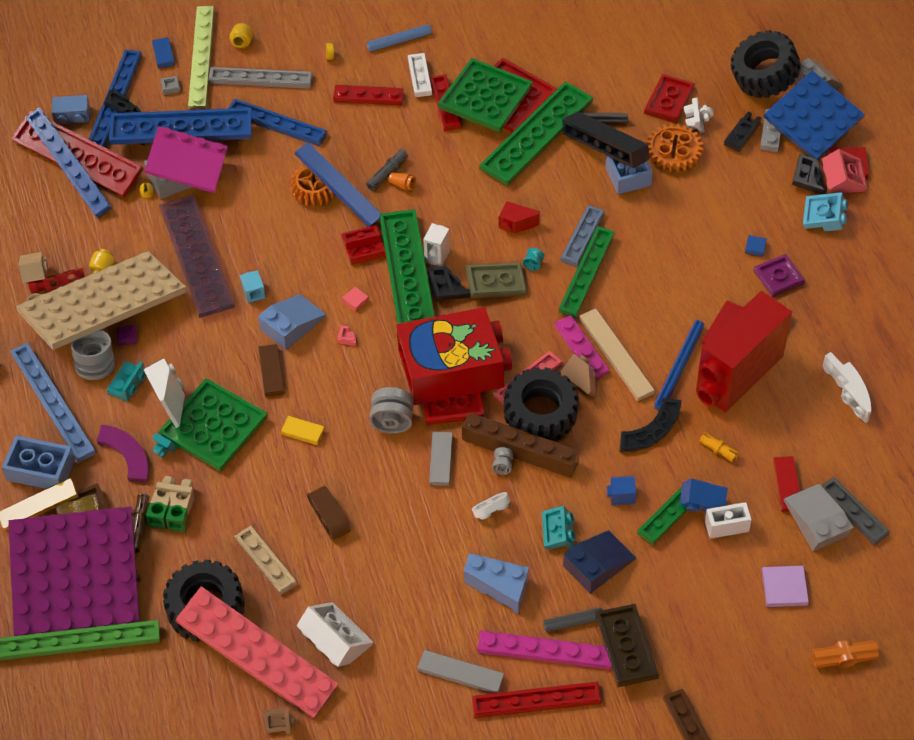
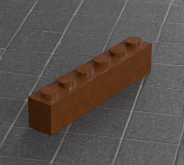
(525, 445)

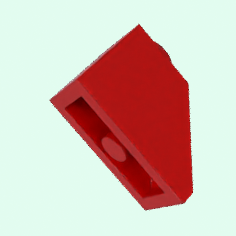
(517, 218)

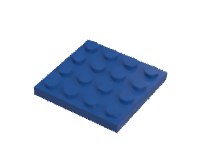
(814, 115)

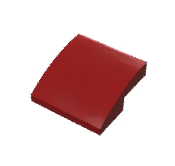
(363, 244)

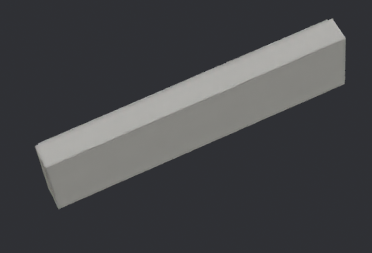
(460, 672)

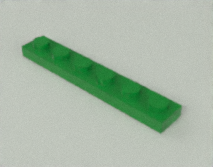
(586, 272)

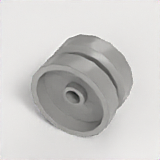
(391, 410)

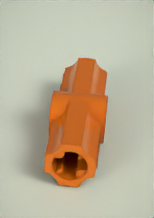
(845, 654)

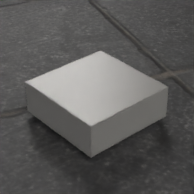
(170, 85)

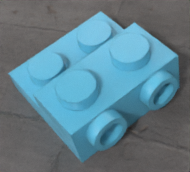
(825, 211)

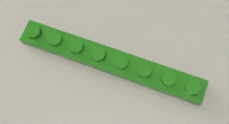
(79, 640)

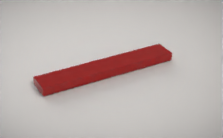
(536, 699)

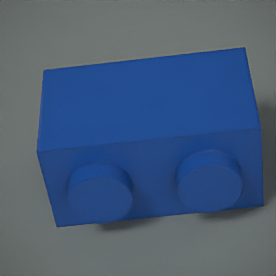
(702, 495)

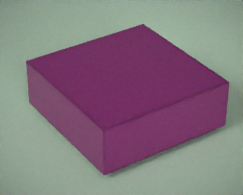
(126, 335)

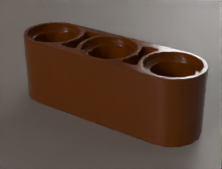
(328, 512)

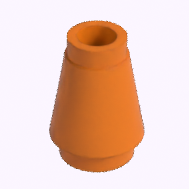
(403, 180)

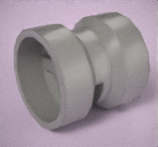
(502, 462)

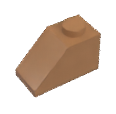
(581, 374)

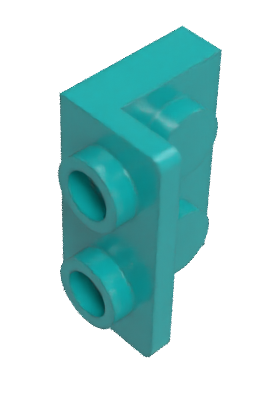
(127, 381)
(558, 528)

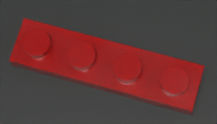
(368, 95)

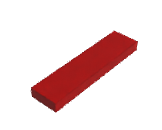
(439, 87)

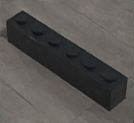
(605, 139)

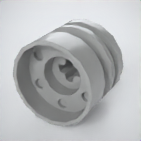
(93, 355)

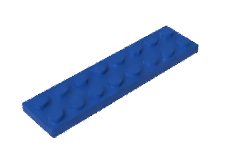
(206, 124)

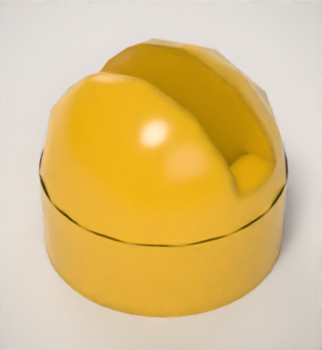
(150, 190)

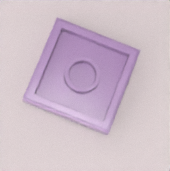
(785, 586)

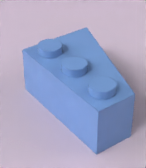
(498, 579)

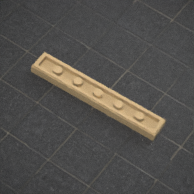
(616, 354)

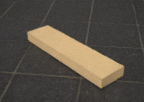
(265, 560)

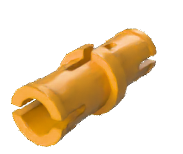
(719, 447)

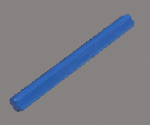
(680, 362)

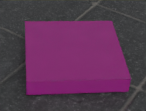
(779, 275)

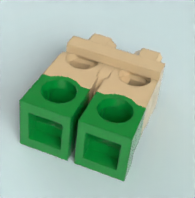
(171, 505)

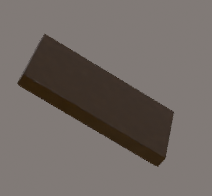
(626, 645)

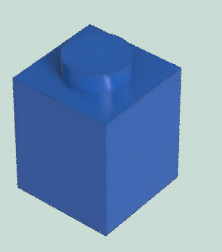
(622, 490)

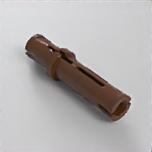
(142, 503)

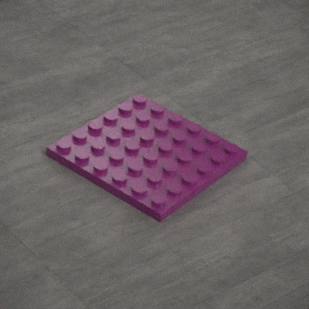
(73, 571)

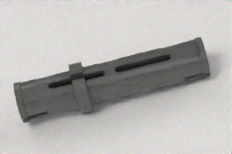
(391, 165)

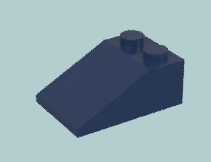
(597, 560)

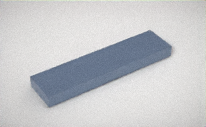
(582, 235)

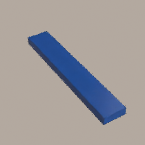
(283, 124)
(338, 184)

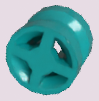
(533, 259)

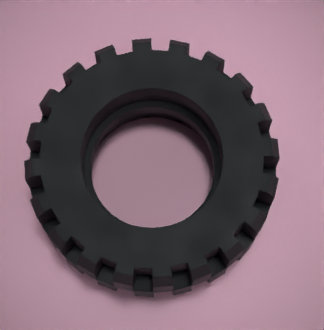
(771, 79)
(546, 384)
(189, 580)

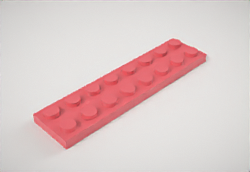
(256, 652)

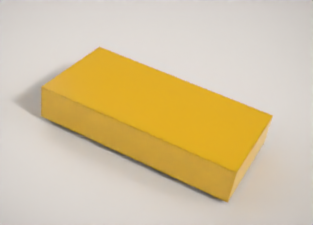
(302, 430)

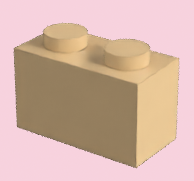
(33, 267)

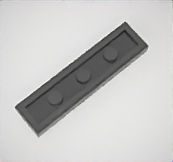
(856, 513)

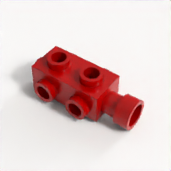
(61, 280)

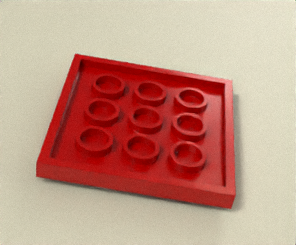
(536, 96)

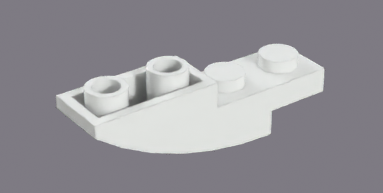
(854, 390)

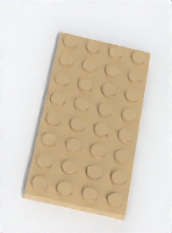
(100, 299)

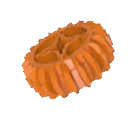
(309, 188)

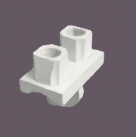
(699, 115)

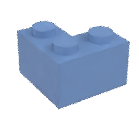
(627, 178)

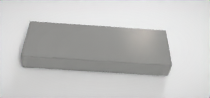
(440, 459)

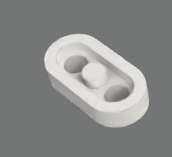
(498, 502)

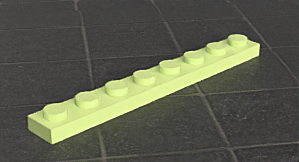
(201, 57)

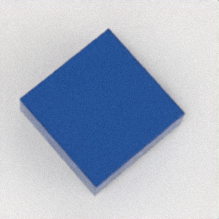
(755, 245)

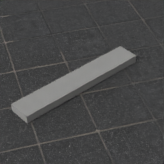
(260, 77)

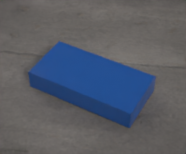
(163, 52)

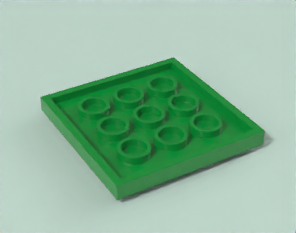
(485, 95)
(214, 424)

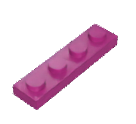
(580, 344)

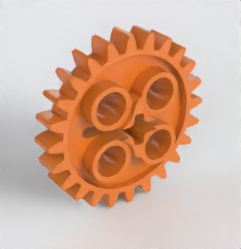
(688, 147)

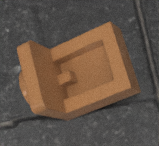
(278, 720)

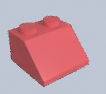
(843, 172)

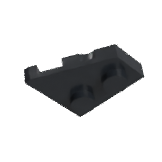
(808, 175)
(446, 285)

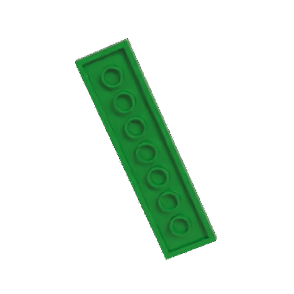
(534, 134)
(406, 266)

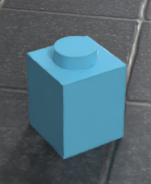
(252, 286)

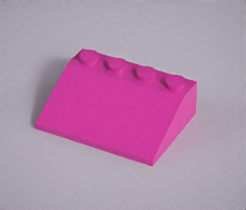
(186, 159)

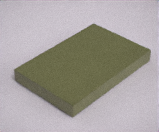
(496, 280)

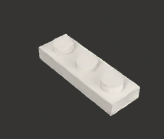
(419, 75)

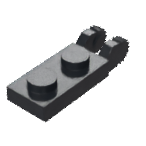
(742, 132)

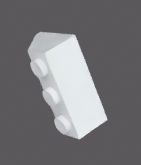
(334, 633)

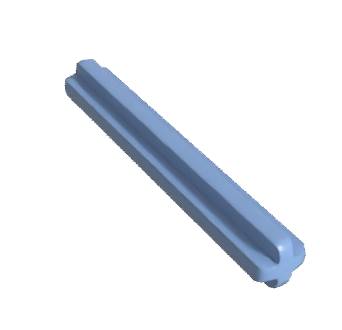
(399, 37)

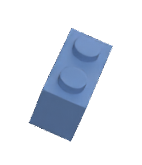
(71, 109)

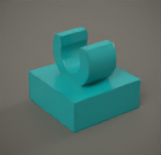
(163, 444)

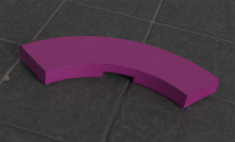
(129, 448)

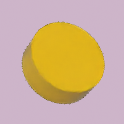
(329, 51)

